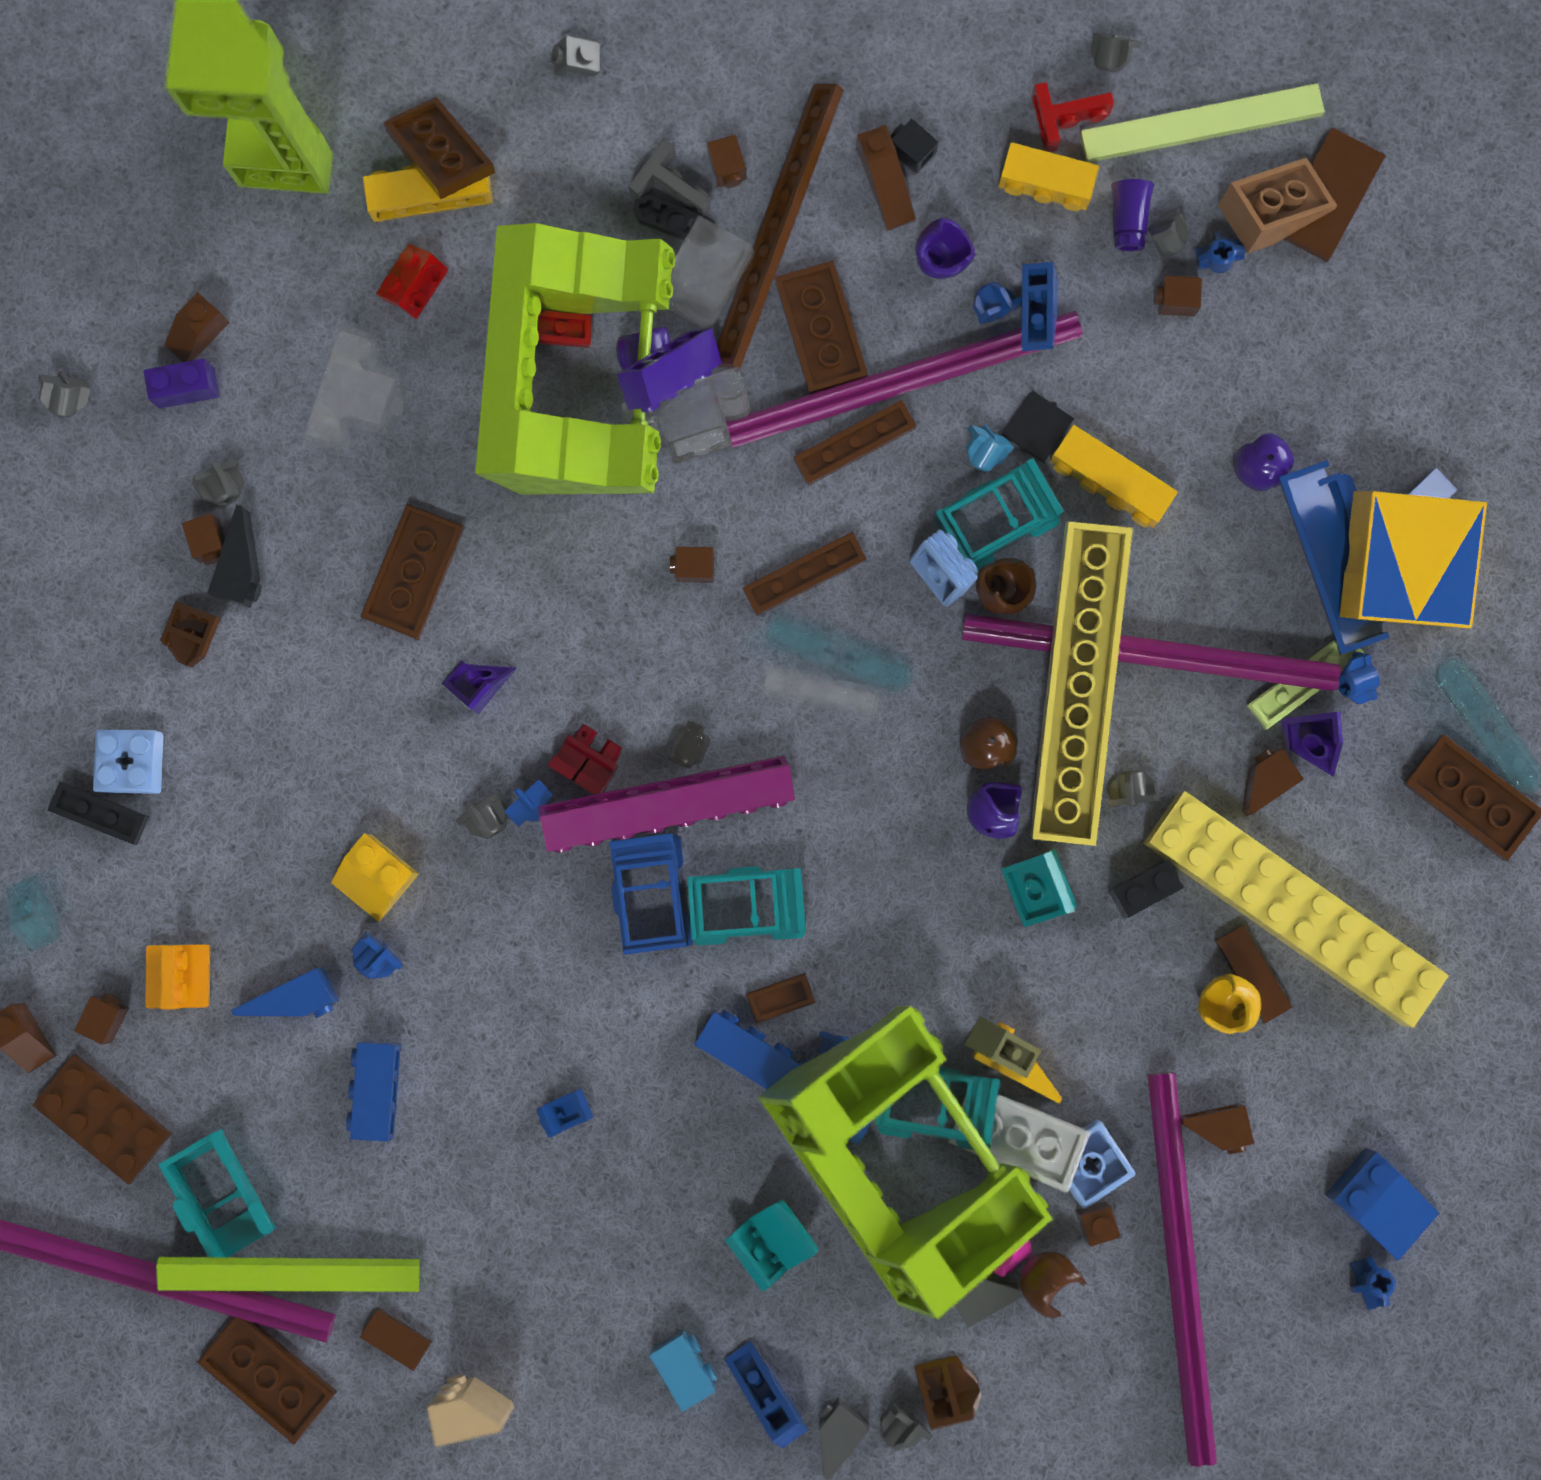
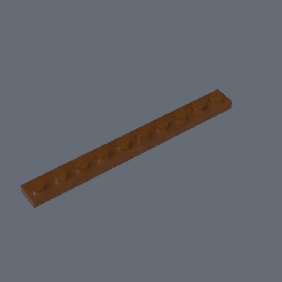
(778, 223)

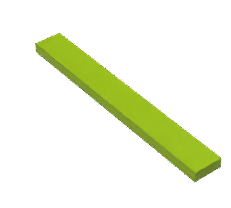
(288, 1274)

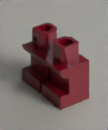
(576, 753)

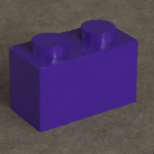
(181, 383)

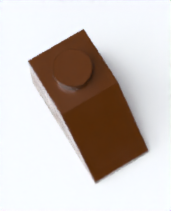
(194, 328)
(1269, 779)
(23, 1038)
(1222, 1127)

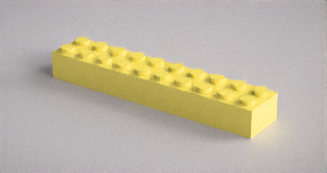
(1081, 683)
(1296, 910)

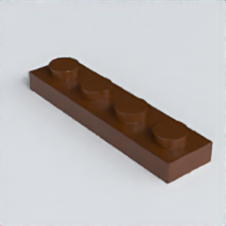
(855, 442)
(804, 574)

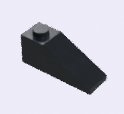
(237, 568)

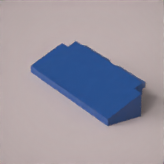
(1322, 522)

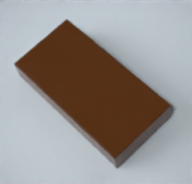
(780, 998)
(395, 1339)

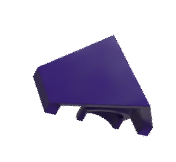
(476, 683)
(1315, 739)

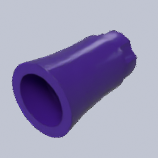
(1131, 213)

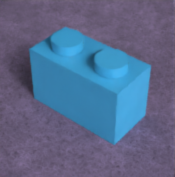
(684, 1370)

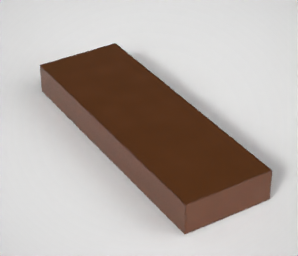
(1249, 964)

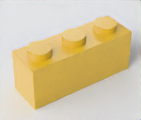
(1048, 177)

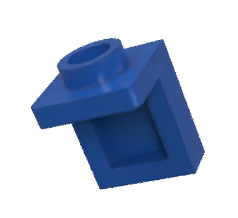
(564, 1113)

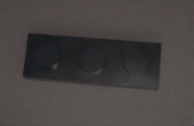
(98, 813)

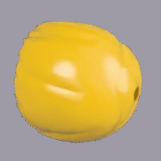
(1230, 1004)

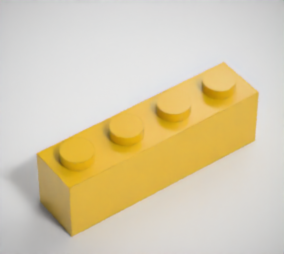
(408, 194)
(1113, 477)

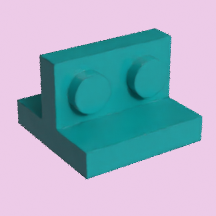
(1039, 888)

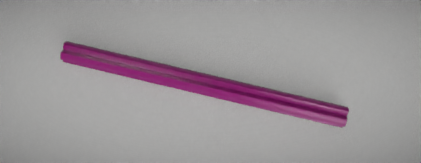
(891, 383)
(1165, 654)
(1182, 1269)
(143, 1276)

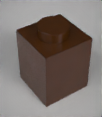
(727, 161)
(1179, 296)
(204, 538)
(693, 564)
(101, 1018)
(1098, 1224)

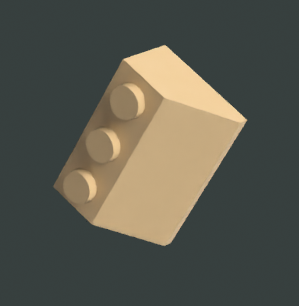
(467, 1410)

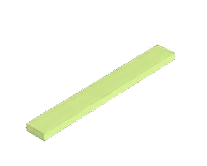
(1202, 123)

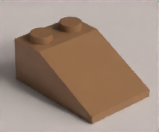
(1275, 204)

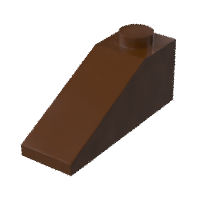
(885, 177)

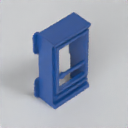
(646, 853)

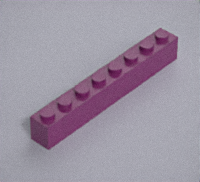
(666, 804)

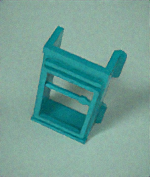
(1035, 495)
(786, 899)
(978, 1107)
(235, 1233)

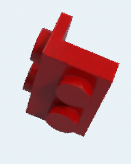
(412, 280)

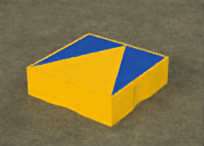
(1413, 559)

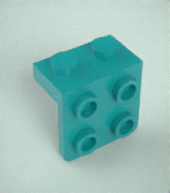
(771, 1244)

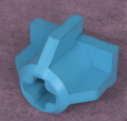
(986, 448)

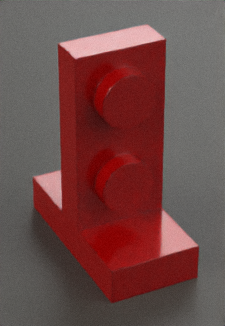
(1066, 114)
(564, 329)

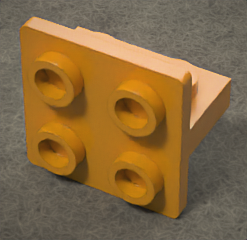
(177, 976)

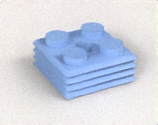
(944, 567)
(141, 776)
(1110, 1171)

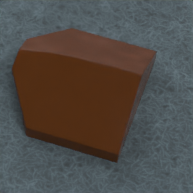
(189, 633)
(947, 1392)

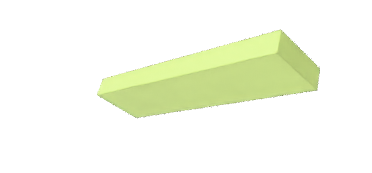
(1283, 698)

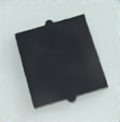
(1038, 426)

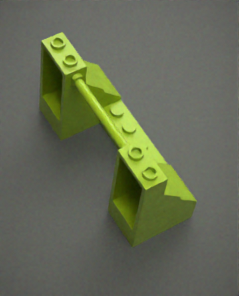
(234, 71)
(568, 273)
(943, 1251)

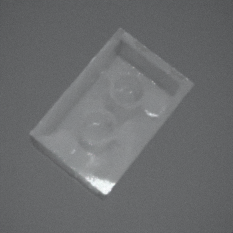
(707, 273)

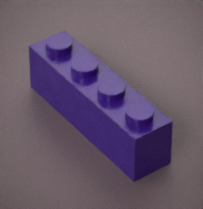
(669, 370)

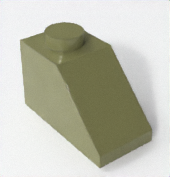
(1002, 1047)

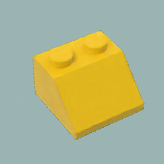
(373, 876)

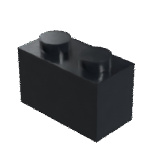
(1145, 889)

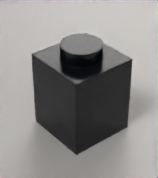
(914, 145)

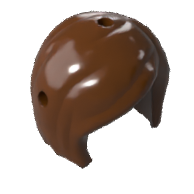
(1016, 586)
(983, 754)
(1044, 1277)

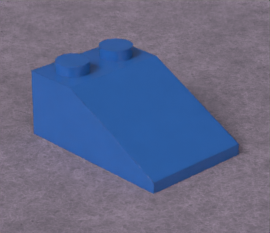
(1382, 1203)

